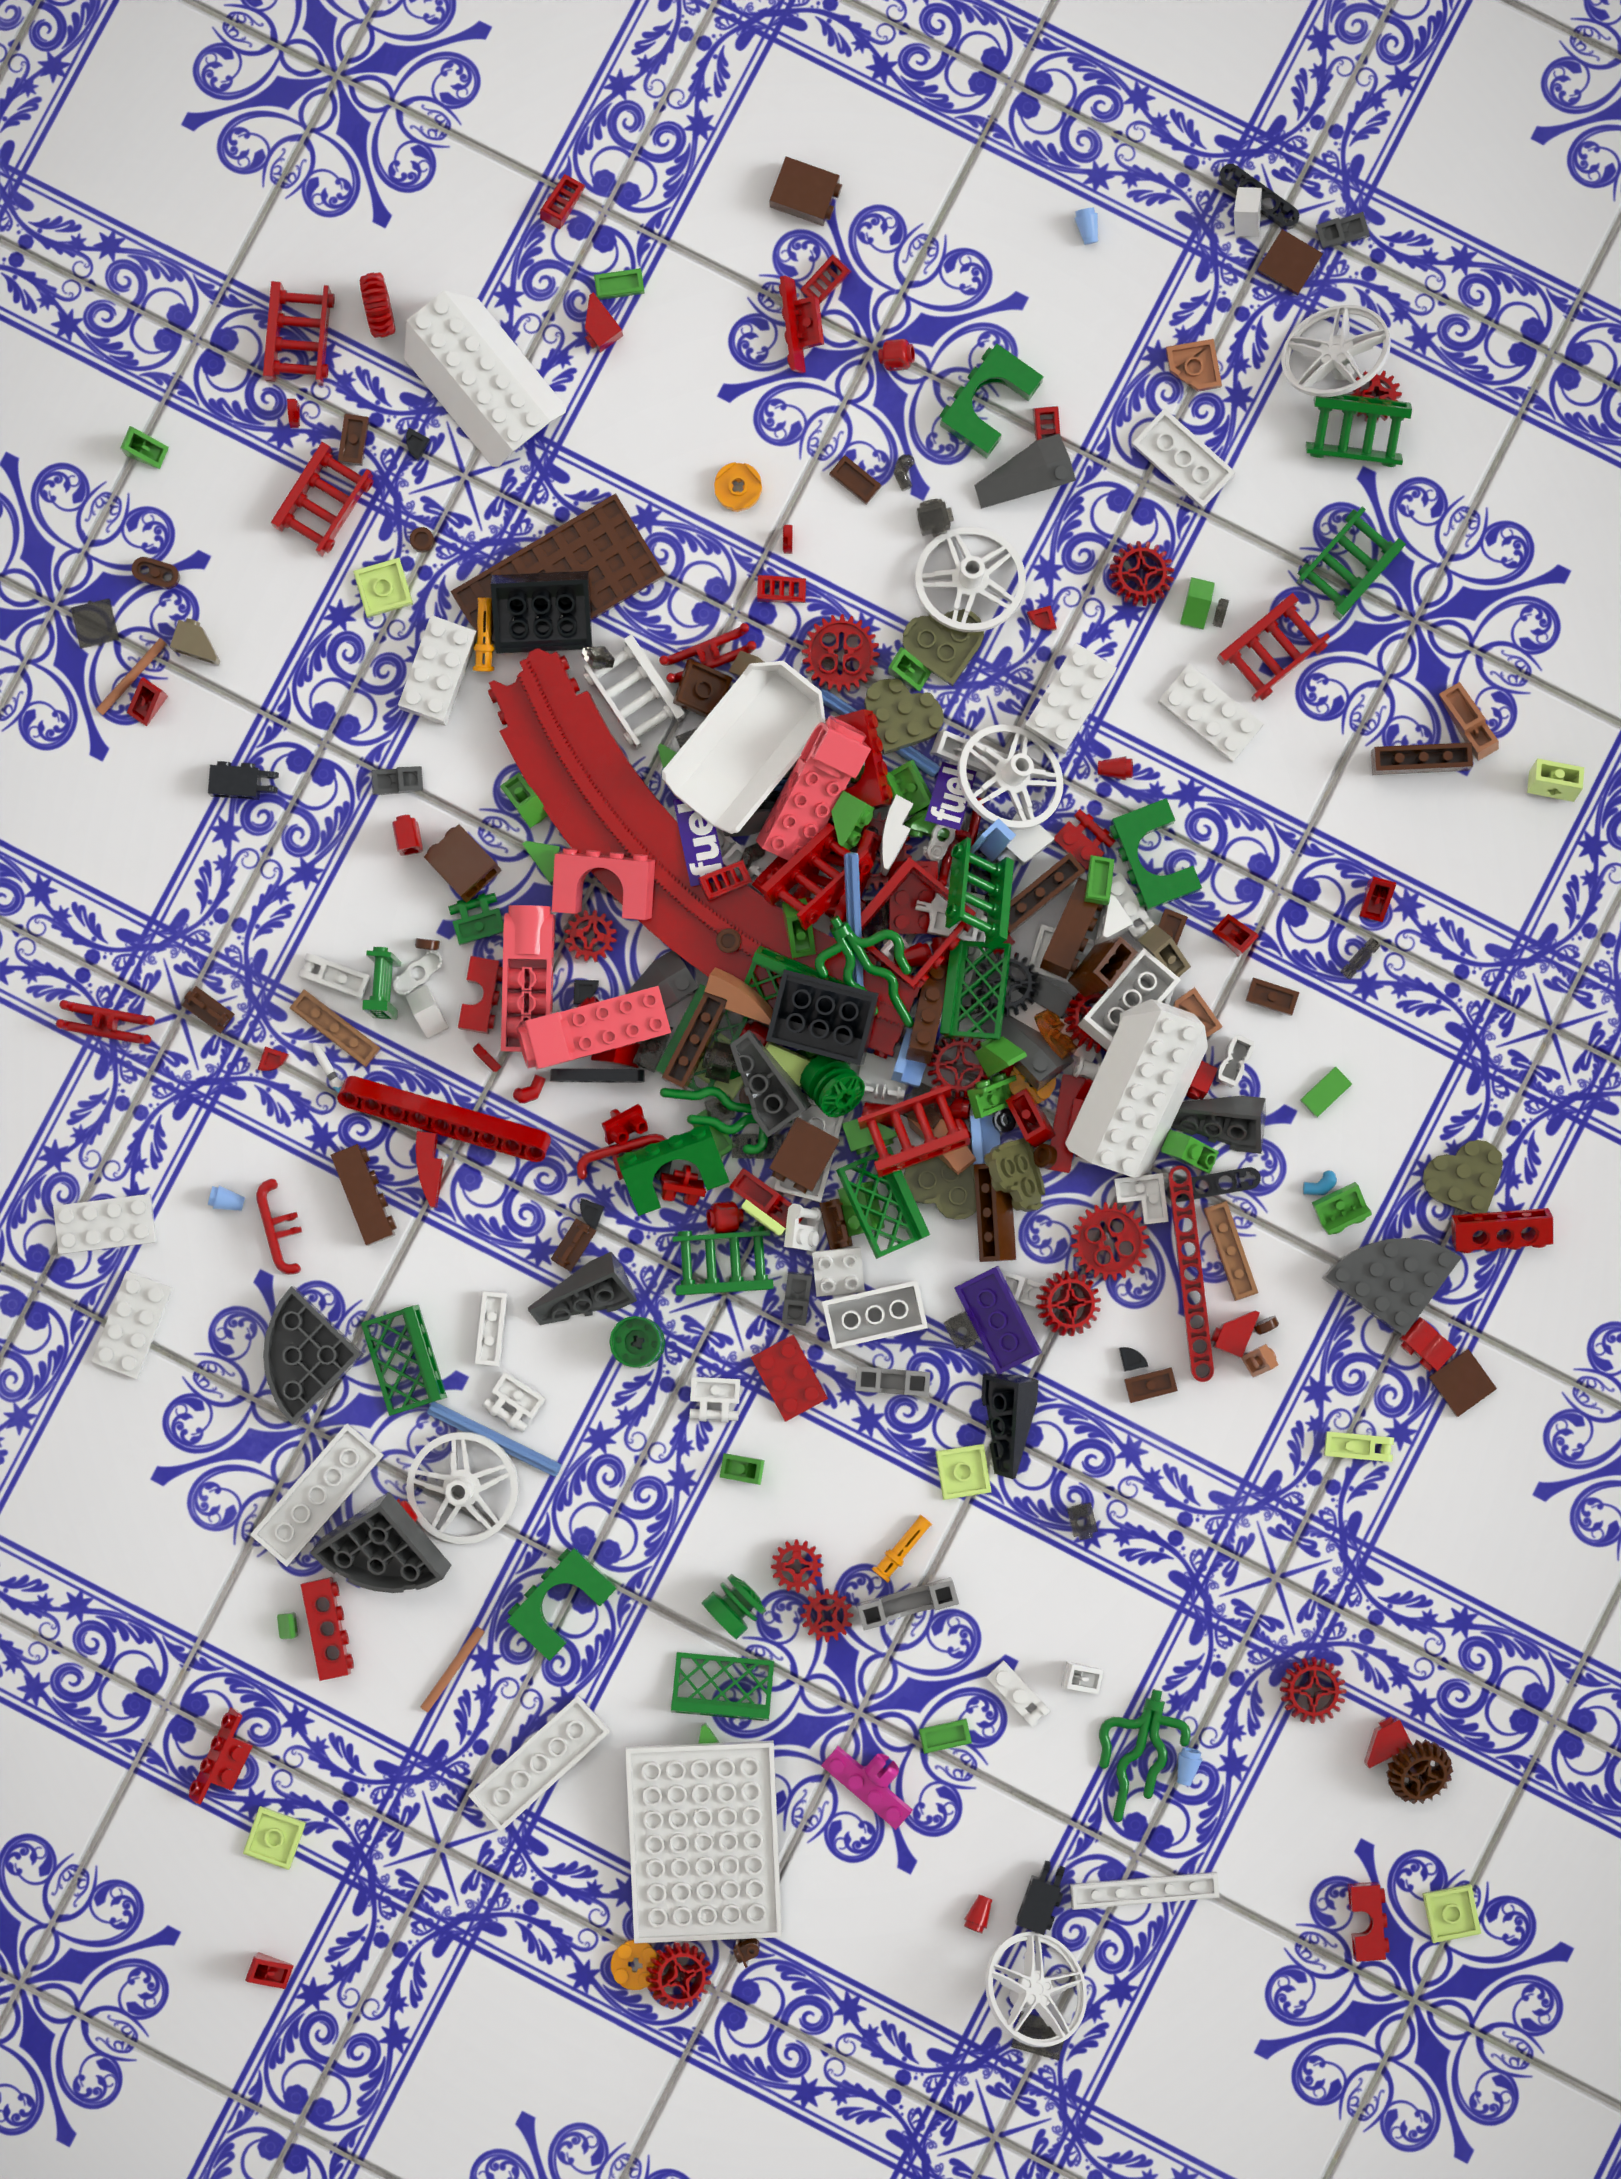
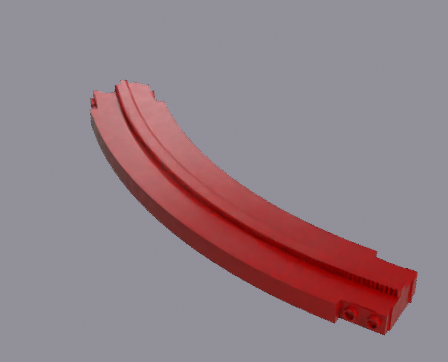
(608, 808)

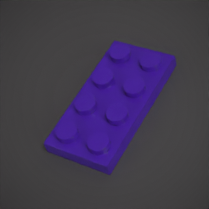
(998, 1320)

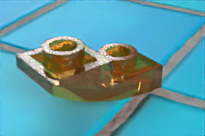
(1050, 1028)

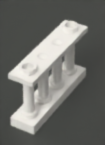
(657, 691)

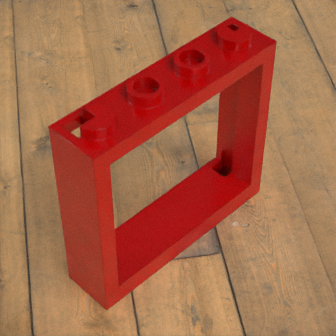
(884, 895)

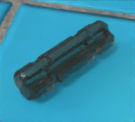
(1360, 958)

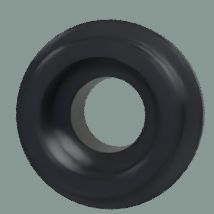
(998, 1120)

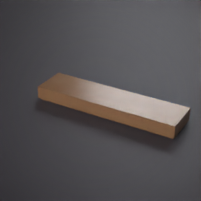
(335, 1028)
(1230, 1250)

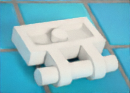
(717, 1391)
(519, 1396)

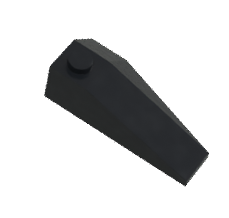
(1010, 1412)

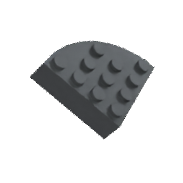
(1393, 1278)
(304, 1355)
(382, 1550)

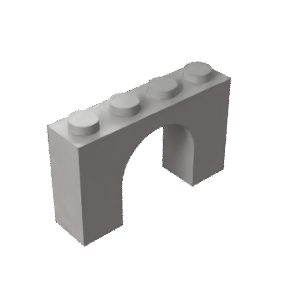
(907, 1602)

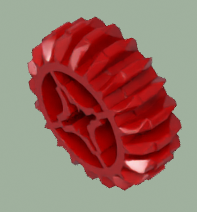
(377, 305)
(1152, 572)
(1078, 1007)
(961, 1045)
(1066, 1294)
(1334, 1691)
(697, 1969)

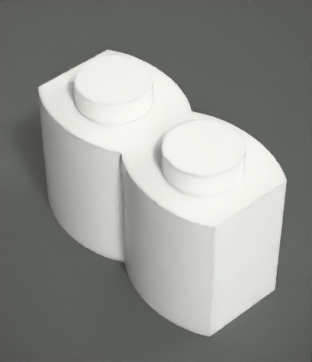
(1236, 1054)

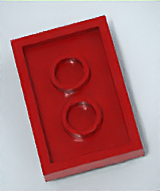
(902, 912)
(789, 1378)

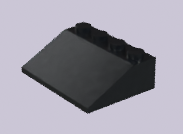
(541, 611)
(823, 1017)

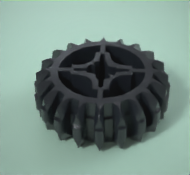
(1018, 984)

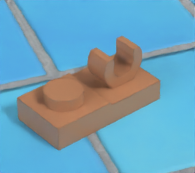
(1260, 1360)

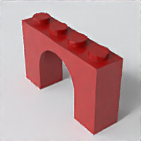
(873, 784)

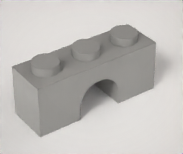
(892, 1381)

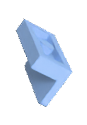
(993, 840)
(906, 1070)
(983, 1137)

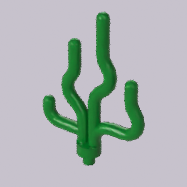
(850, 944)
(716, 1123)
(1147, 1723)

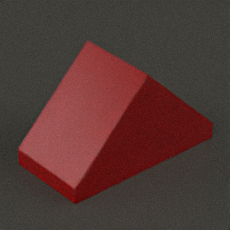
(146, 701)
(1377, 898)
(1235, 934)
(618, 1056)
(269, 1971)

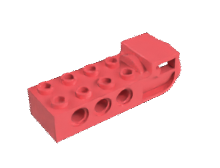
(812, 789)
(526, 969)
(593, 1028)

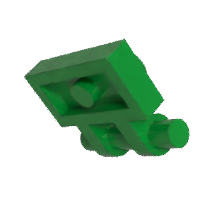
(479, 925)

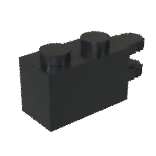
(239, 782)
(1040, 1900)

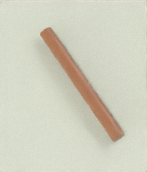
(131, 676)
(452, 1669)

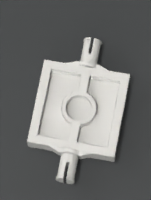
(938, 918)

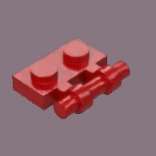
(1074, 841)

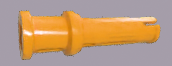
(484, 604)
(895, 1556)

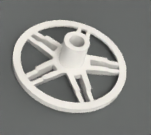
(1337, 352)
(970, 578)
(1010, 775)
(462, 1487)
(1035, 1990)

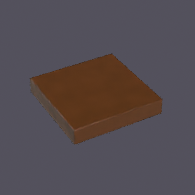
(1289, 262)
(701, 688)
(1462, 1382)

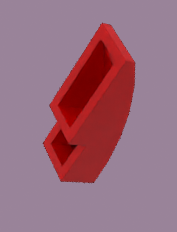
(429, 1167)
(761, 1196)

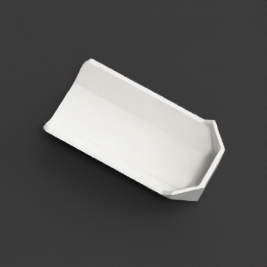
(479, 375)
(746, 744)
(1139, 1088)

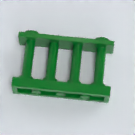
(1373, 408)
(1358, 584)
(998, 890)
(379, 1003)
(736, 1281)

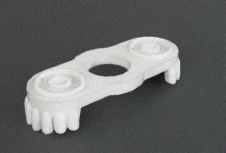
(937, 849)
(406, 983)

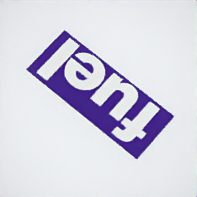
(947, 801)
(698, 842)

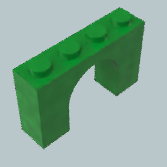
(999, 368)
(1152, 888)
(693, 1146)
(529, 1617)

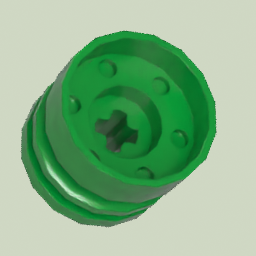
(832, 1085)
(625, 1335)
(734, 1606)

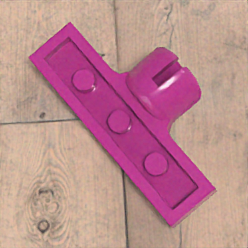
(870, 1784)

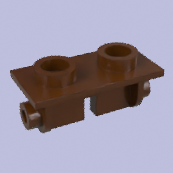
(207, 1009)
(835, 1224)
(573, 1245)
(746, 1950)

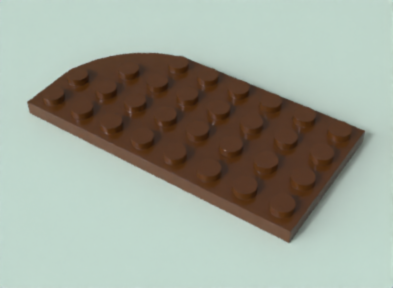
(594, 541)

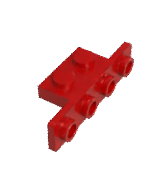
(802, 323)
(1066, 1114)
(224, 1759)

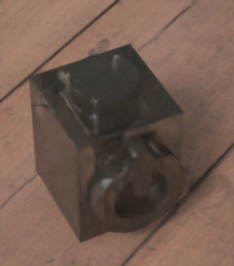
(934, 517)
(719, 1062)

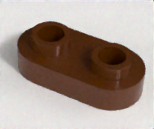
(156, 572)

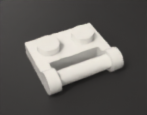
(802, 1236)

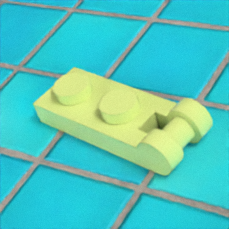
(1357, 1446)

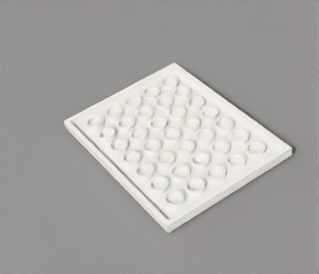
(703, 1841)

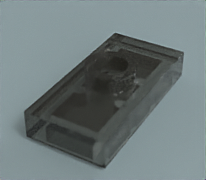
(650, 1052)

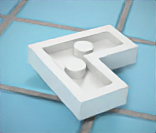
(1148, 1190)

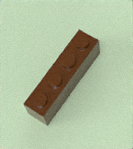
(1421, 758)
(1043, 890)
(1071, 933)
(927, 1016)
(695, 1041)
(363, 1194)
(994, 1219)

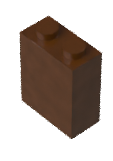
(805, 191)
(462, 863)
(1102, 966)
(803, 1155)

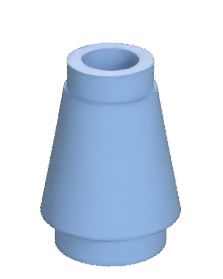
(1087, 224)
(225, 1199)
(1188, 1764)

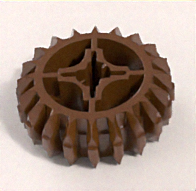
(1423, 1778)

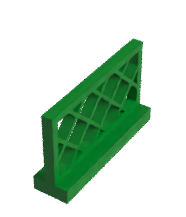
(777, 963)
(955, 991)
(664, 1061)
(901, 1199)
(424, 1359)
(722, 1708)

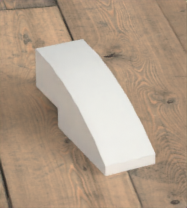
(950, 746)
(894, 832)

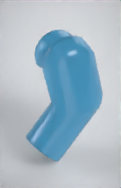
(1323, 1186)

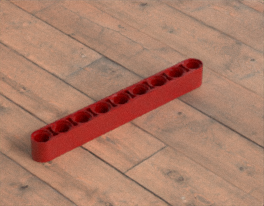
(444, 1119)
(1190, 1285)

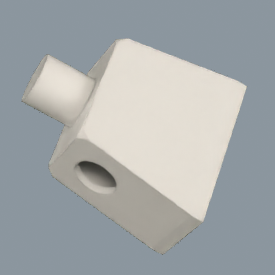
(1026, 843)

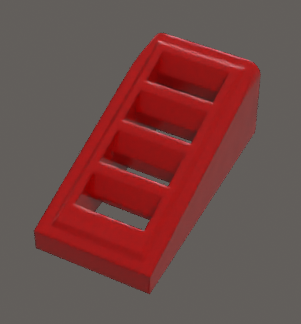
(555, 215)
(845, 271)
(1037, 422)
(762, 597)
(709, 894)

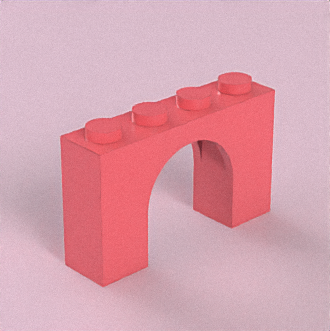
(634, 873)

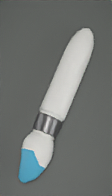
(336, 1083)

